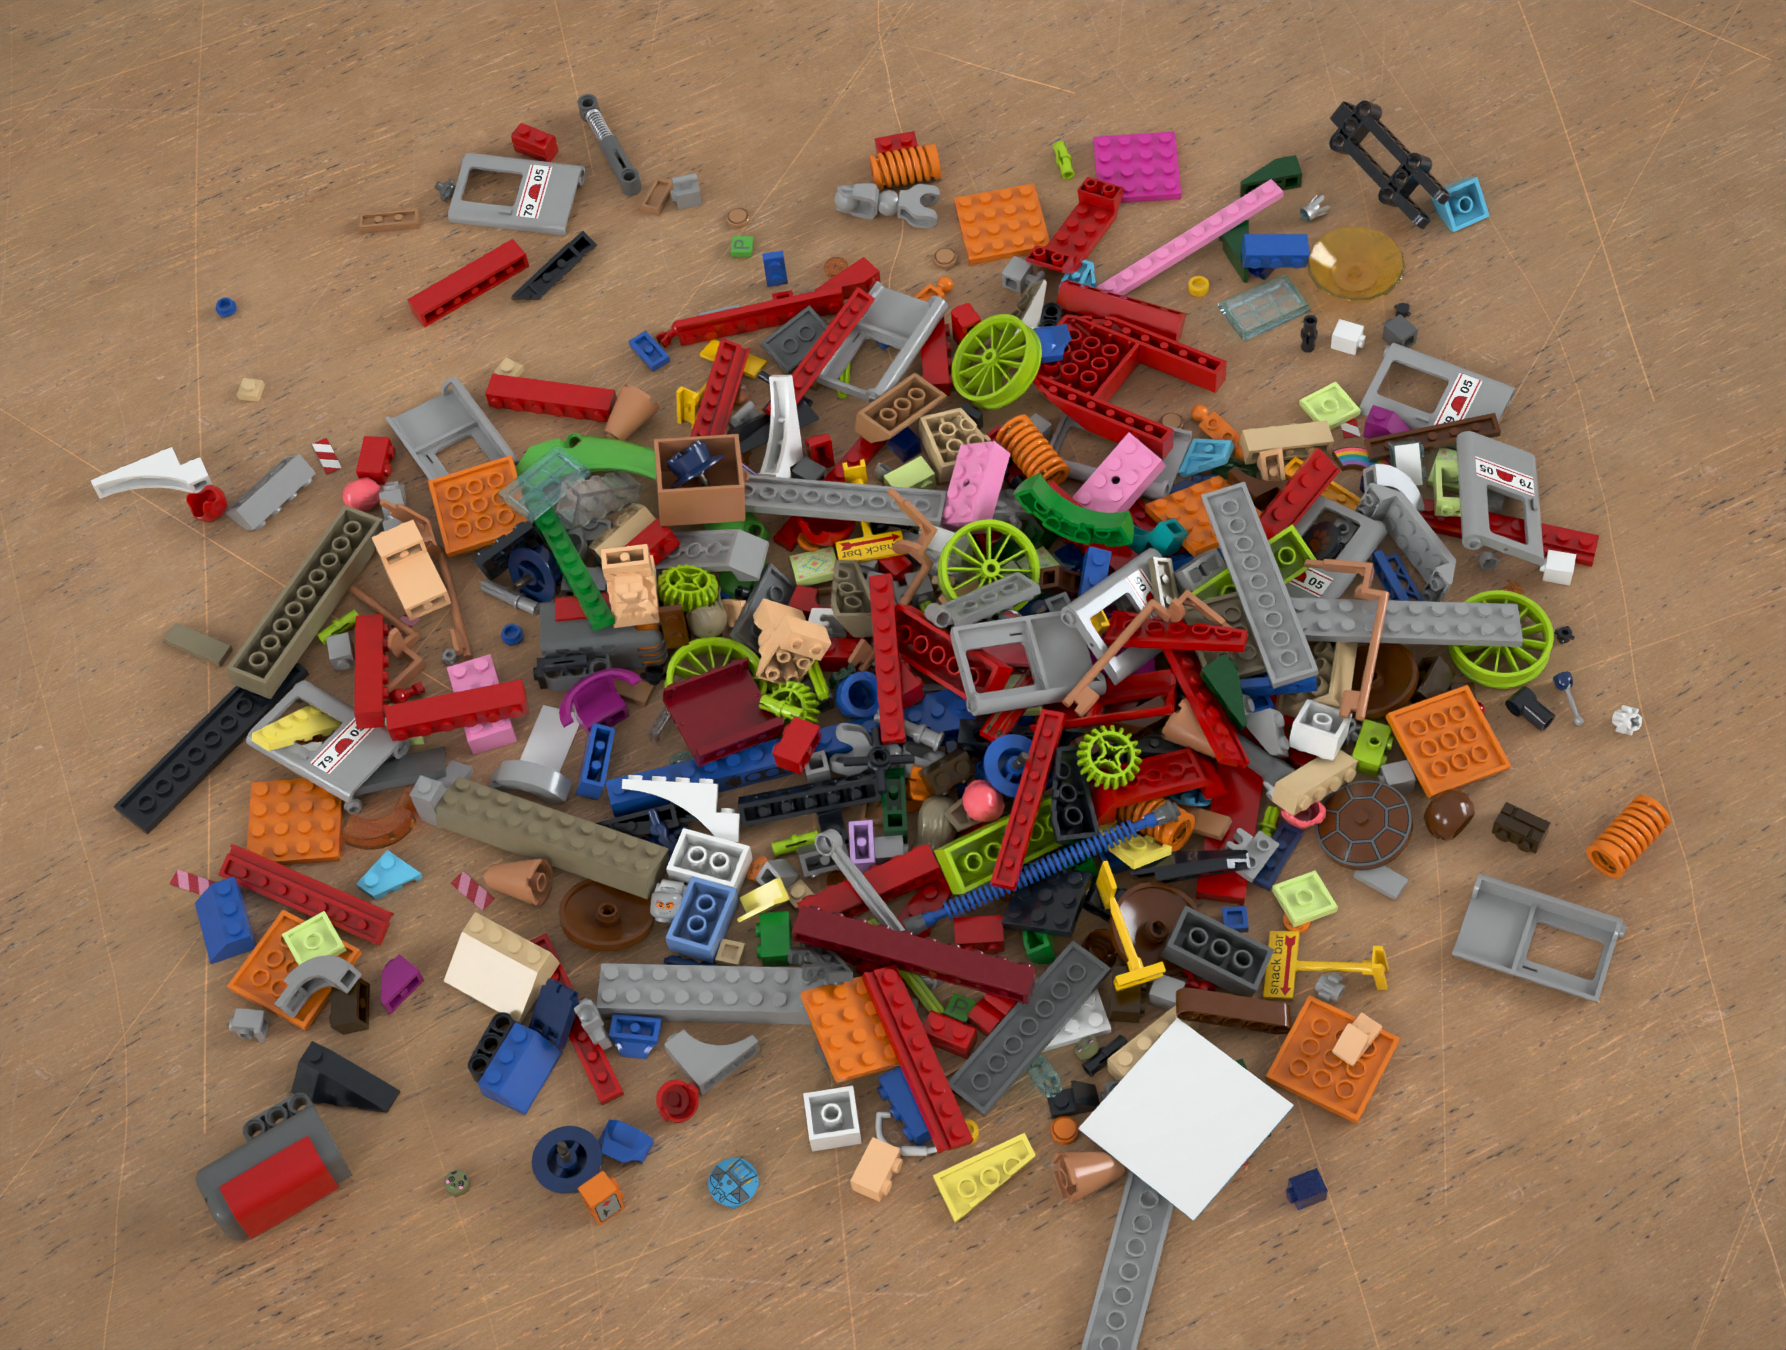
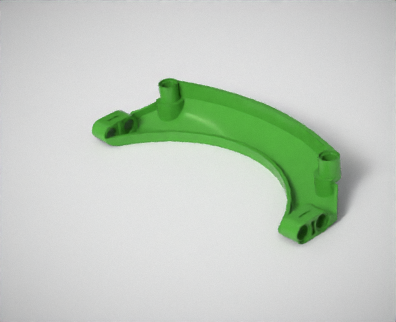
(622, 456)

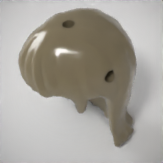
(707, 620)
(932, 825)

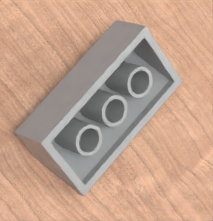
(271, 492)

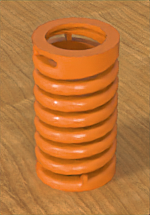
(908, 159)
(1031, 450)
(1165, 833)
(1628, 836)

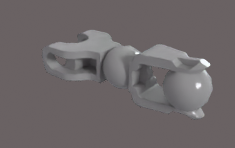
(907, 204)
(861, 742)

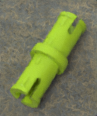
(1063, 160)
(338, 626)
(781, 708)
(780, 848)

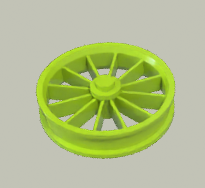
(996, 361)
(987, 569)
(708, 646)
(1516, 677)

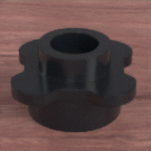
(653, 674)

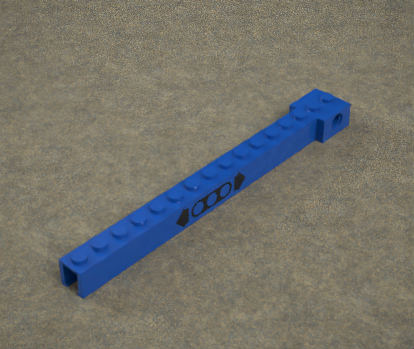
(938, 711)

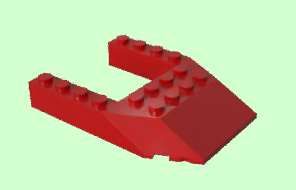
(1101, 360)

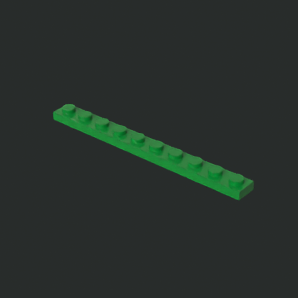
(574, 570)

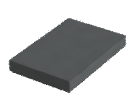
(794, 339)

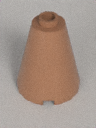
(629, 413)
(1186, 731)
(522, 879)
(1085, 1172)

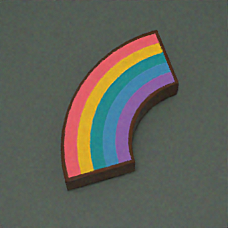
(1354, 458)

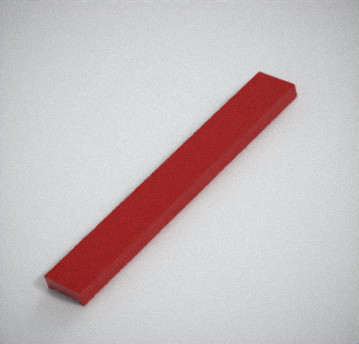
(1242, 807)

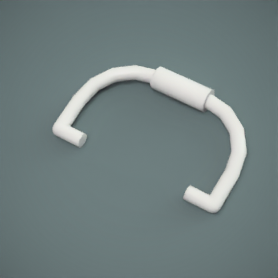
(905, 1150)

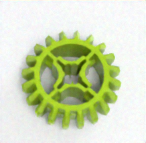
(687, 587)
(798, 696)
(1101, 740)

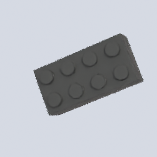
(1217, 952)

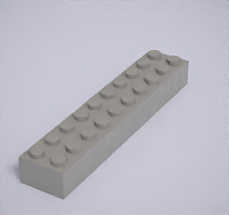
(704, 993)

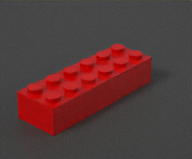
(932, 653)

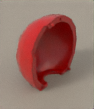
(826, 531)

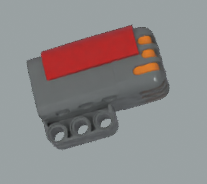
(568, 632)

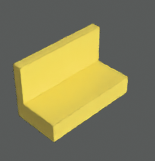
(763, 899)

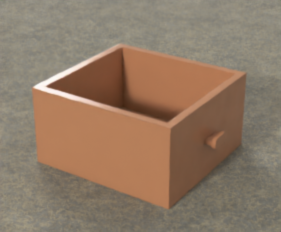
(692, 502)

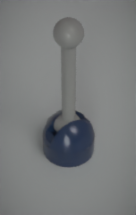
(1564, 682)

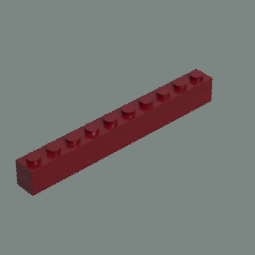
(915, 954)

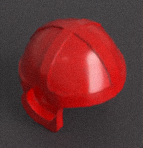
(207, 504)
(677, 1101)

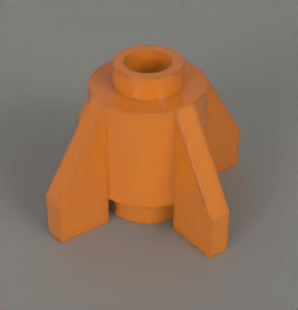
(915, 790)

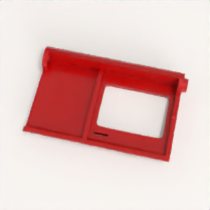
(1132, 688)

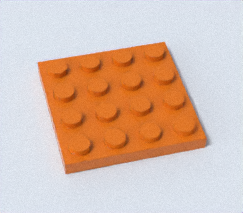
(1001, 223)
(470, 507)
(1190, 512)
(1448, 741)
(294, 822)
(269, 964)
(849, 1030)
(1319, 1076)

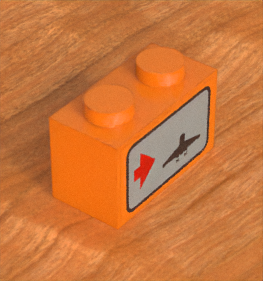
(602, 1197)

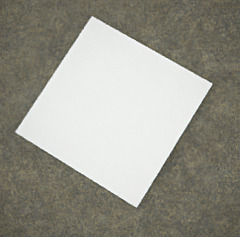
(1186, 1118)

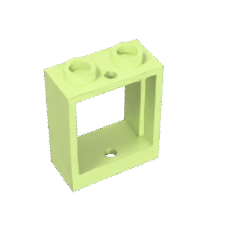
(1445, 472)

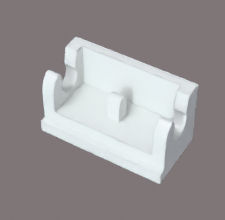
(826, 618)

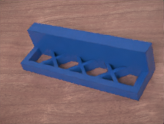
(1391, 579)
(1262, 686)

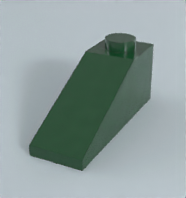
(1283, 171)
(1232, 247)
(1224, 683)
(895, 805)

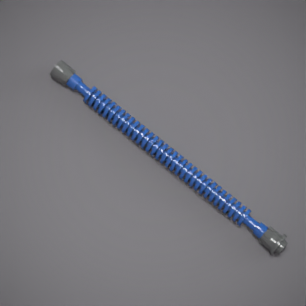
(1161, 815)

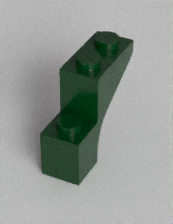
(1035, 532)

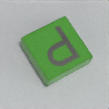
(742, 246)
(959, 1008)

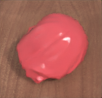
(362, 494)
(983, 801)
(1306, 818)

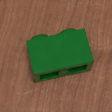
(775, 938)

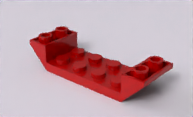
(1082, 228)
(1157, 778)

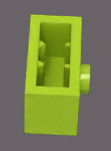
(1371, 747)

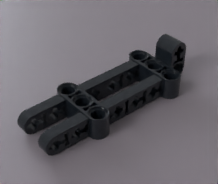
(1353, 126)

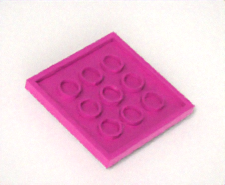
(1140, 164)

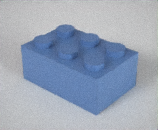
(702, 919)

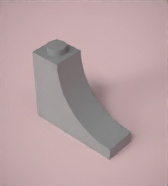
(428, 791)
(706, 1063)

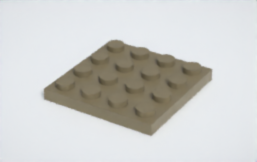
(1230, 609)

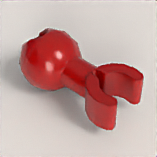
(665, 337)
(400, 696)
(1193, 983)

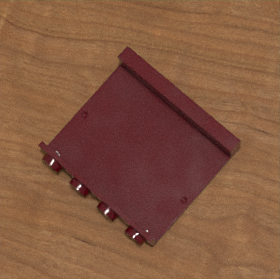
(720, 712)

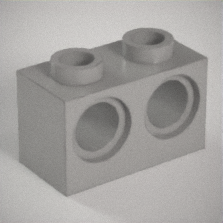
(1199, 570)

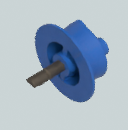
(1005, 762)

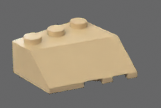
(943, 436)
(626, 529)

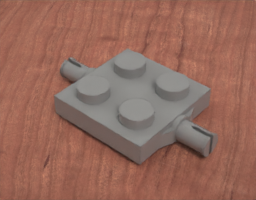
(1009, 509)

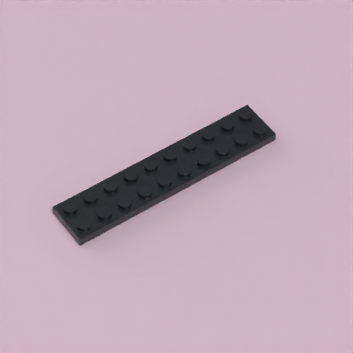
(199, 753)

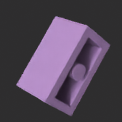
(862, 844)

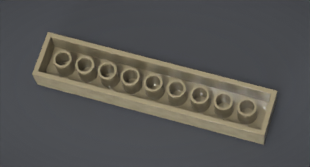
(305, 603)
(552, 835)

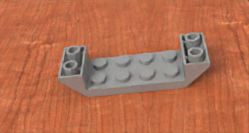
(1412, 537)
(719, 552)

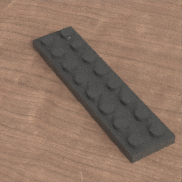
(1028, 1029)

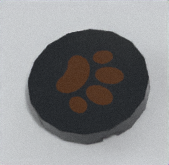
(1323, 540)

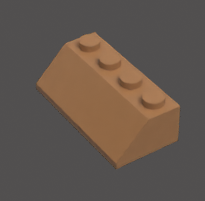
(897, 409)

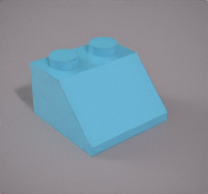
(1464, 206)

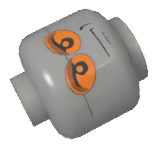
(665, 904)

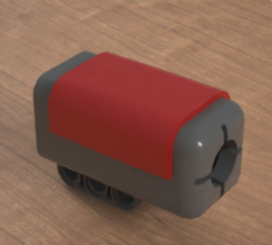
(273, 1172)

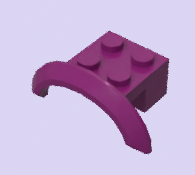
(597, 700)

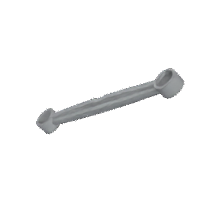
(861, 886)

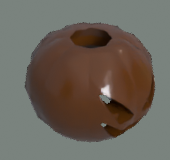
(1449, 814)

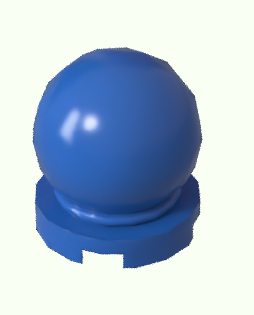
(857, 695)

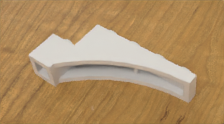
(784, 440)
(155, 471)
(696, 798)

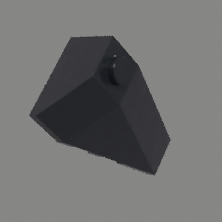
(1071, 803)
(337, 1081)

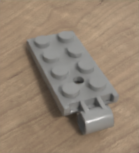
(983, 602)

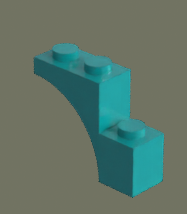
(1165, 538)

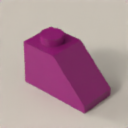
(1383, 422)
(398, 982)

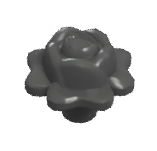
(446, 189)

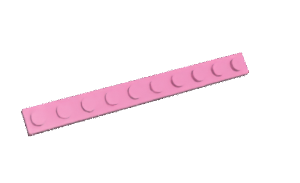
(1193, 239)

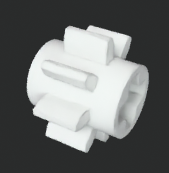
(1627, 720)

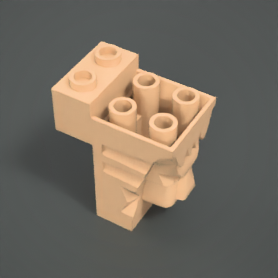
(411, 570)
(631, 585)
(787, 642)

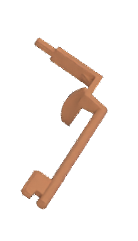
(404, 514)
(397, 645)
(864, 651)
(1085, 696)
(1358, 700)

